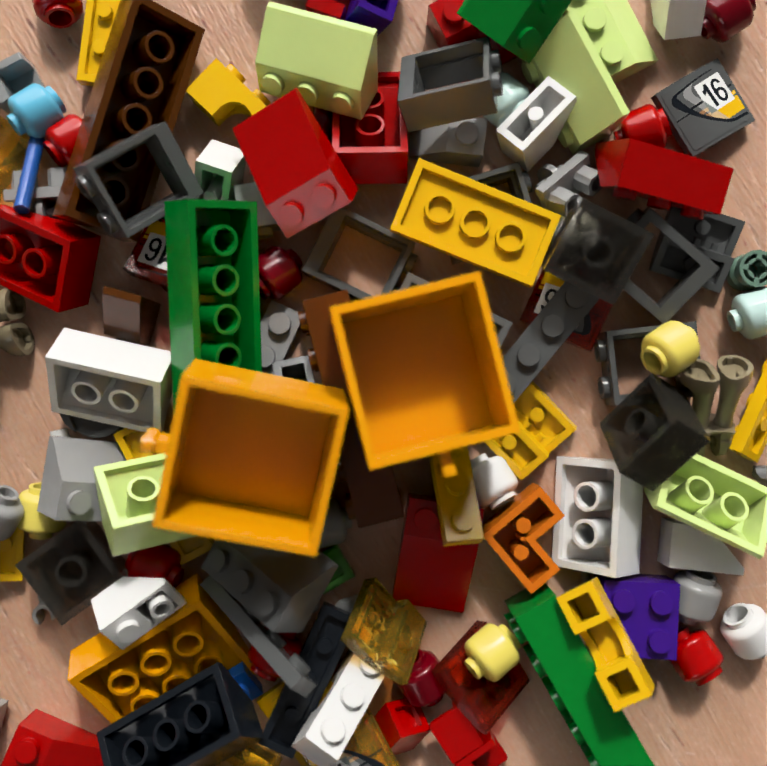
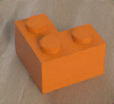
(515, 531)

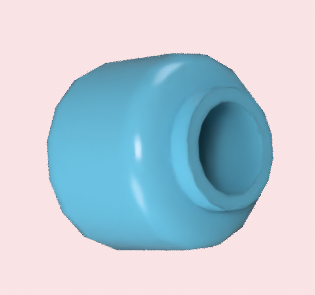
(34, 110)

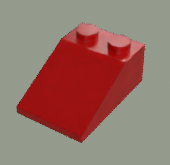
(377, 145)
(294, 164)
(47, 259)
(425, 568)
(51, 742)

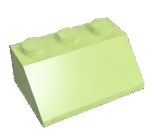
(615, 35)
(321, 56)
(576, 65)
(716, 503)
(128, 504)

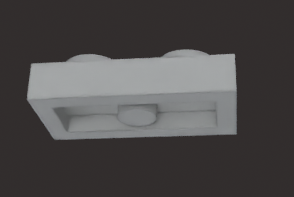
(278, 333)

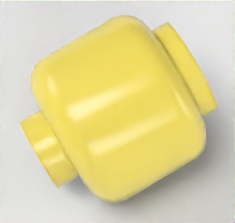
(670, 349)
(33, 522)
(492, 652)

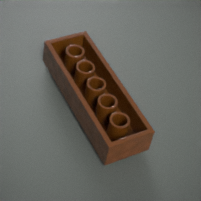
(135, 87)
(373, 492)

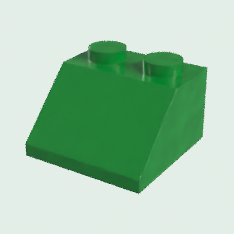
(515, 24)

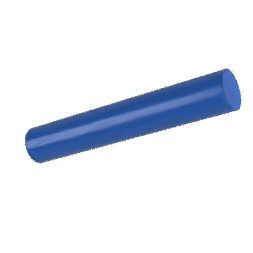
(29, 175)

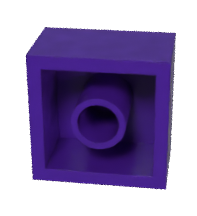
(647, 611)

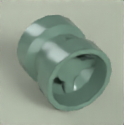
(742, 271)

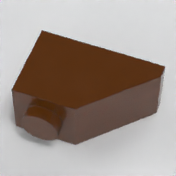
(129, 316)

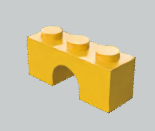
(221, 93)
(615, 657)

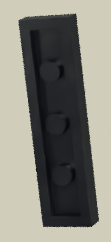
(322, 653)

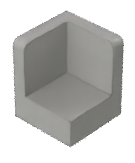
(16, 74)

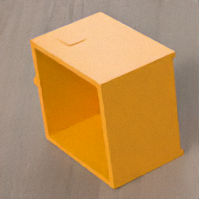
(424, 371)
(249, 457)

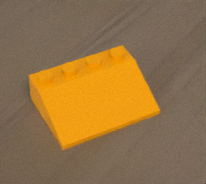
(160, 659)

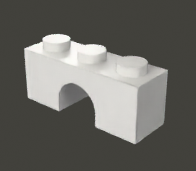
(339, 713)

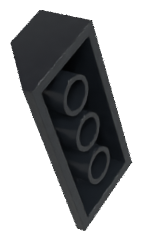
(186, 726)

